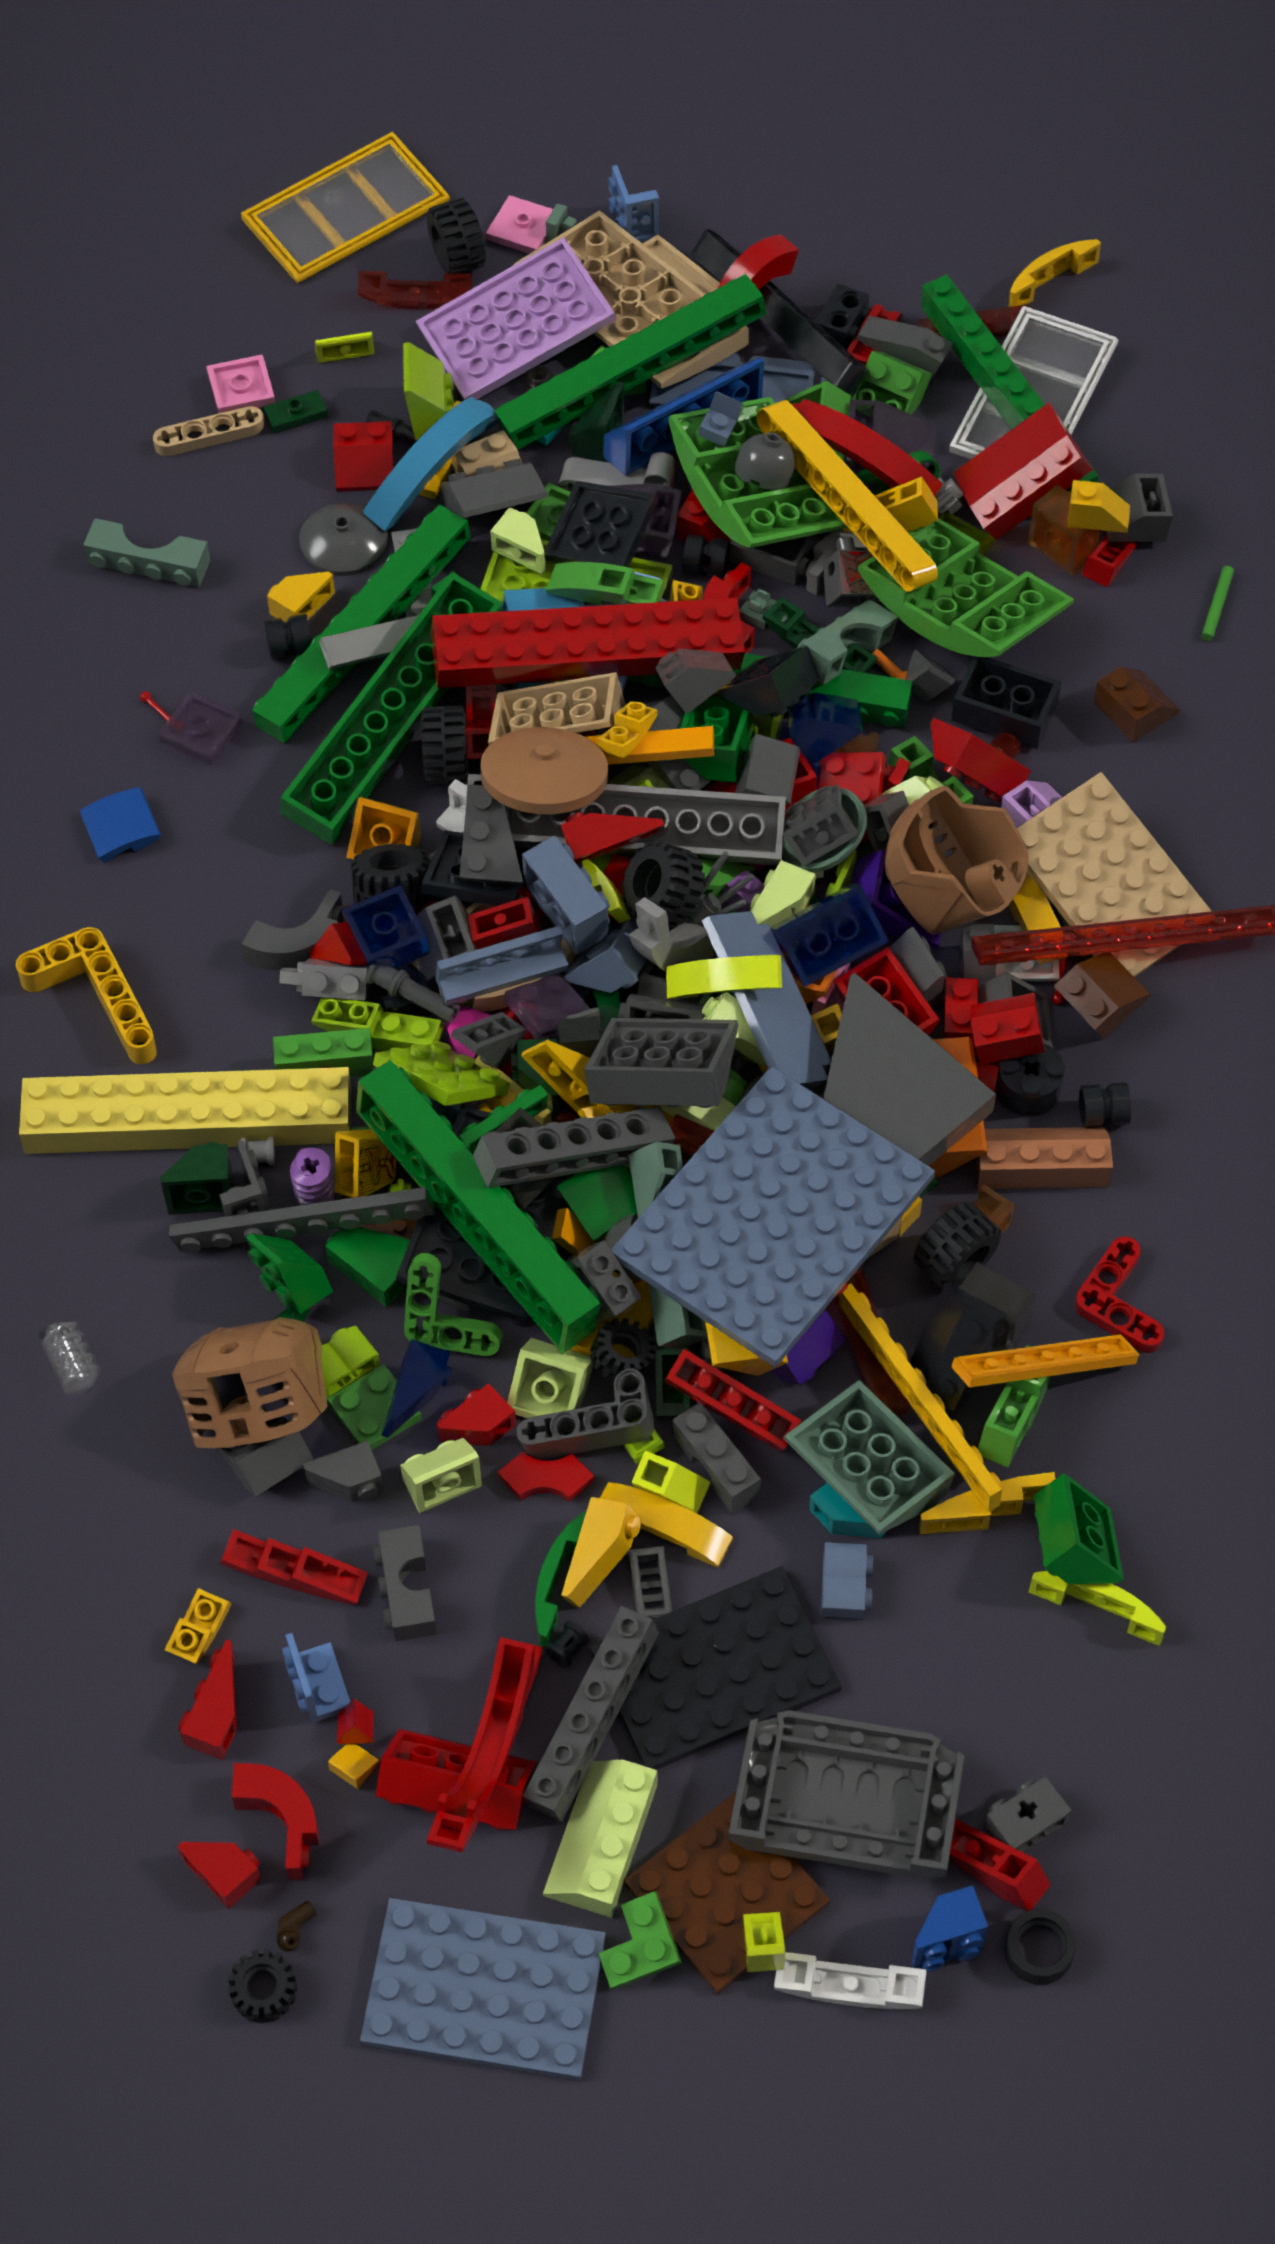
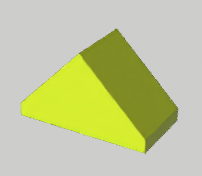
(764, 1942)

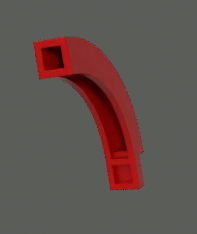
(865, 446)

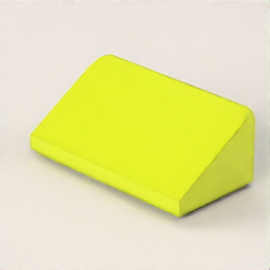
(344, 347)

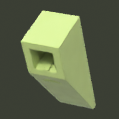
(784, 894)

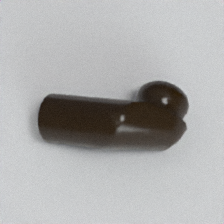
(290, 1926)

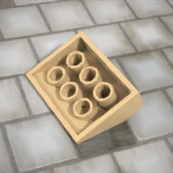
(565, 705)

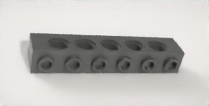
(568, 1146)
(591, 1714)

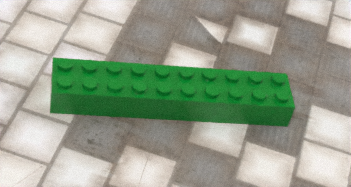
(378, 721)
(482, 1215)

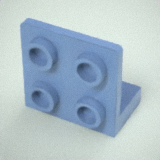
(636, 212)
(315, 1680)

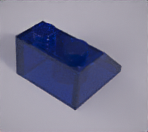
(387, 929)

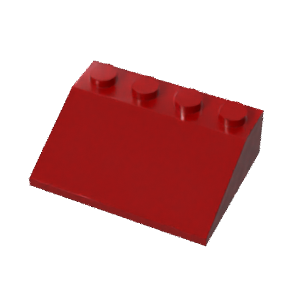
(1020, 470)

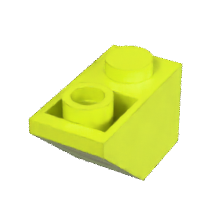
(670, 1481)

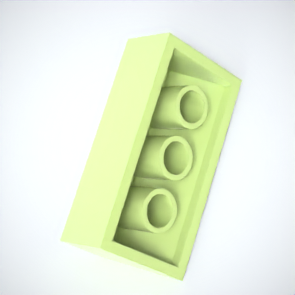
(602, 1836)

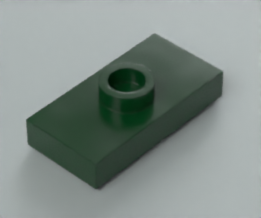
(295, 411)

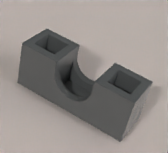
(729, 1471)
(409, 1610)

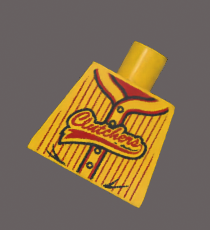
(361, 1163)

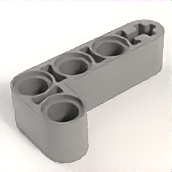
(660, 471)

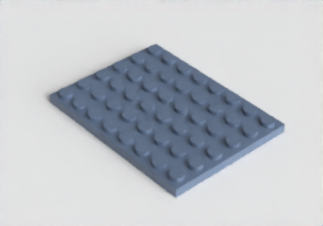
(772, 1216)

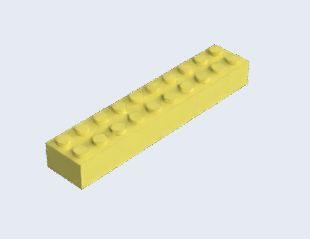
(183, 1109)

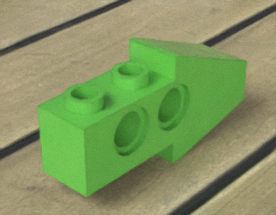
(1012, 1419)

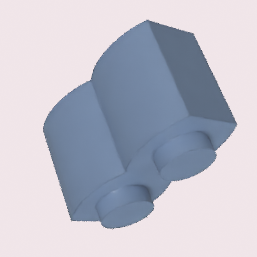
(845, 1580)

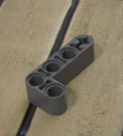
(536, 1431)

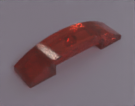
(411, 293)

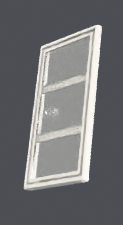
(1058, 362)

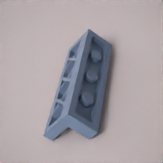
(501, 966)

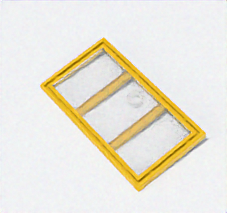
(344, 207)

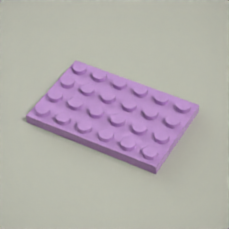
(516, 320)

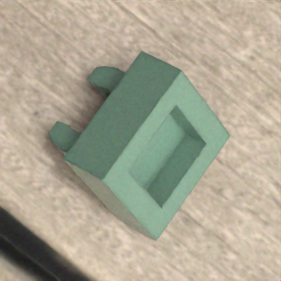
(558, 222)
(755, 607)

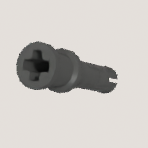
(399, 984)

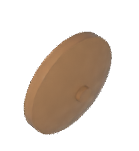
(544, 770)

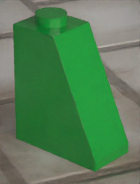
(369, 1260)

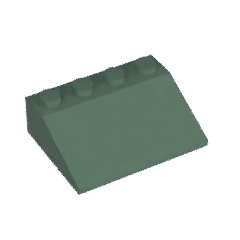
(871, 1459)

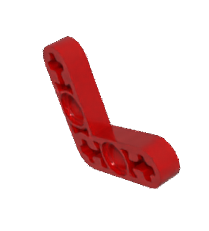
(1106, 1293)

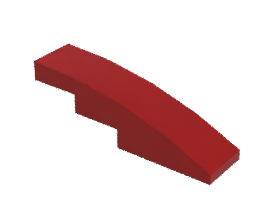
(294, 1568)

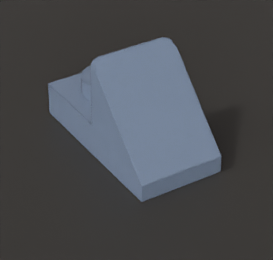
(720, 419)

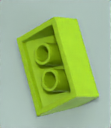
(425, 388)

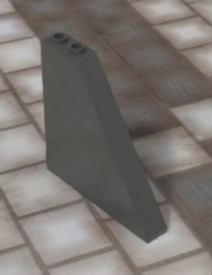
(901, 1079)

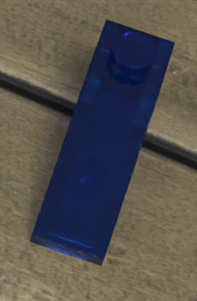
(418, 1380)

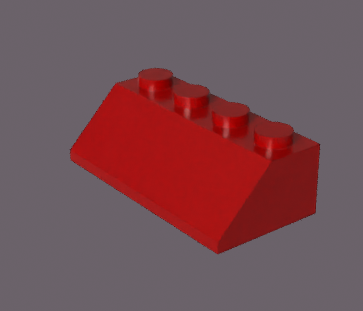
(423, 1767)

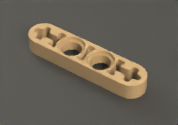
(210, 435)

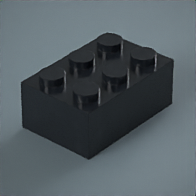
(1006, 700)

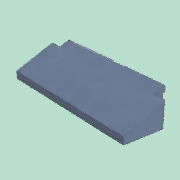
(780, 379)
(774, 1015)

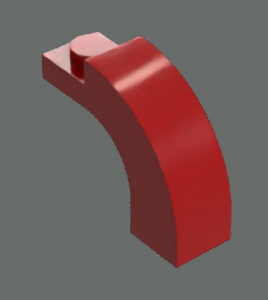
(764, 261)
(733, 586)
(479, 716)
(277, 1793)

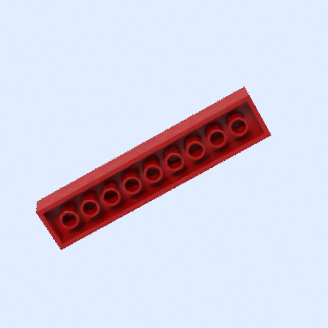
(579, 641)

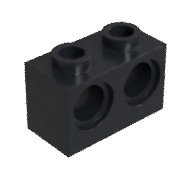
(844, 314)

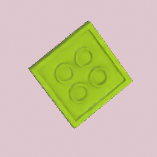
(444, 1073)

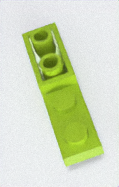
(386, 1028)

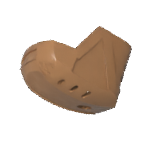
(969, 881)
(263, 1355)

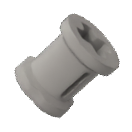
(263, 1150)

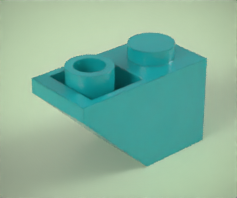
(838, 1515)

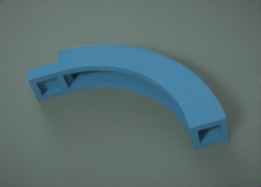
(426, 458)

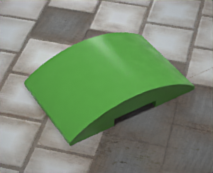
(739, 508)
(973, 602)

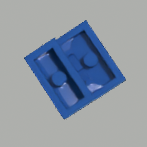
(120, 823)

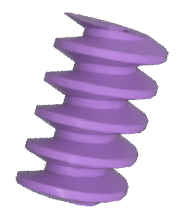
(312, 1177)

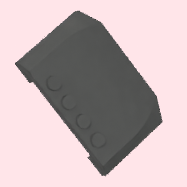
(847, 1794)

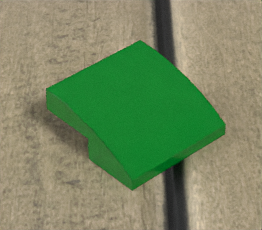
(600, 1198)

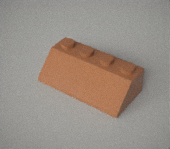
(1045, 1158)

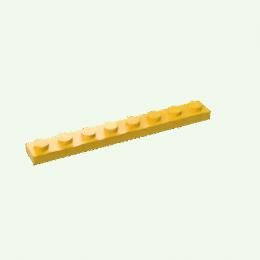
(927, 1406)

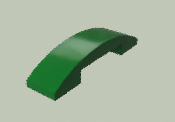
(545, 1611)

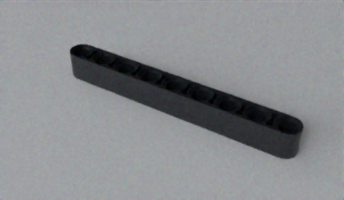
(788, 319)

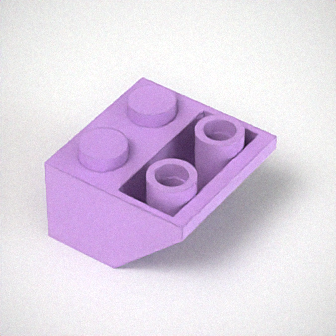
(1028, 800)

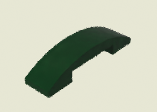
(790, 625)

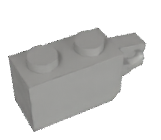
(328, 979)

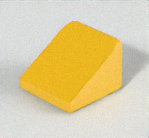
(353, 1764)

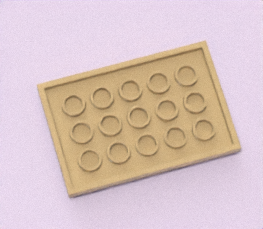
(1105, 866)

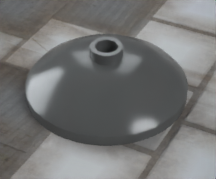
(342, 539)

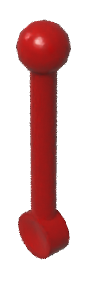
(146, 697)
(1057, 998)

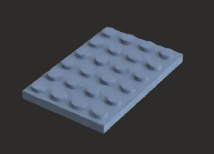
(483, 1989)

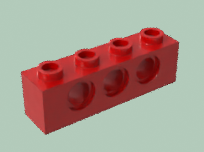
(731, 1400)

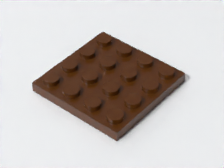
(711, 1884)

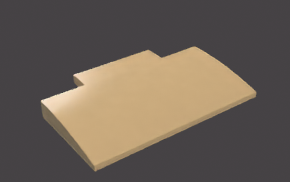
(645, 286)

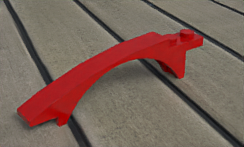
(500, 1721)

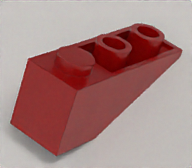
(213, 1717)

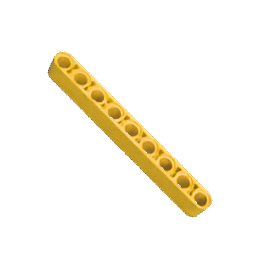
(849, 498)

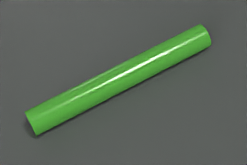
(1217, 603)

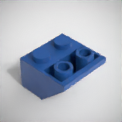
(951, 1930)

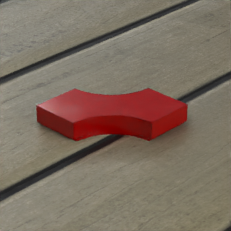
(559, 1477)

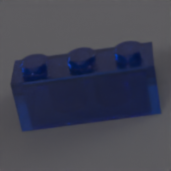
(823, 724)
(829, 934)

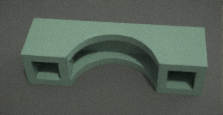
(178, 562)
(865, 625)

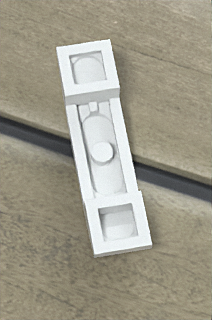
(851, 1984)

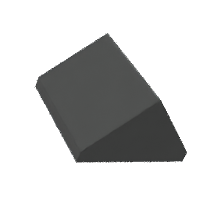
(768, 768)

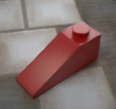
(602, 833)
(998, 1866)

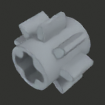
(949, 496)

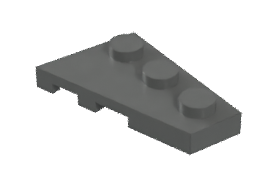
(488, 841)

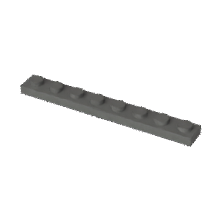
(303, 1219)

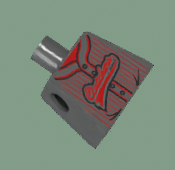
(841, 577)

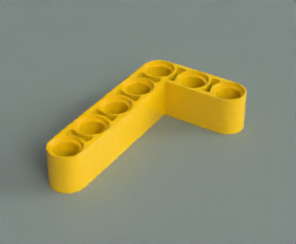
(80, 959)

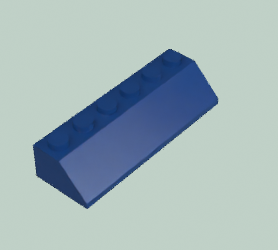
(634, 442)

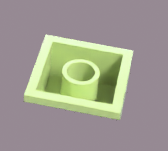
(548, 1380)
(441, 1474)

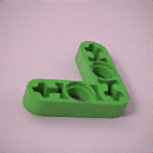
(436, 1323)

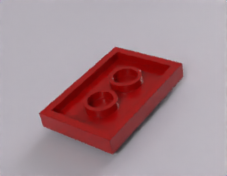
(856, 772)

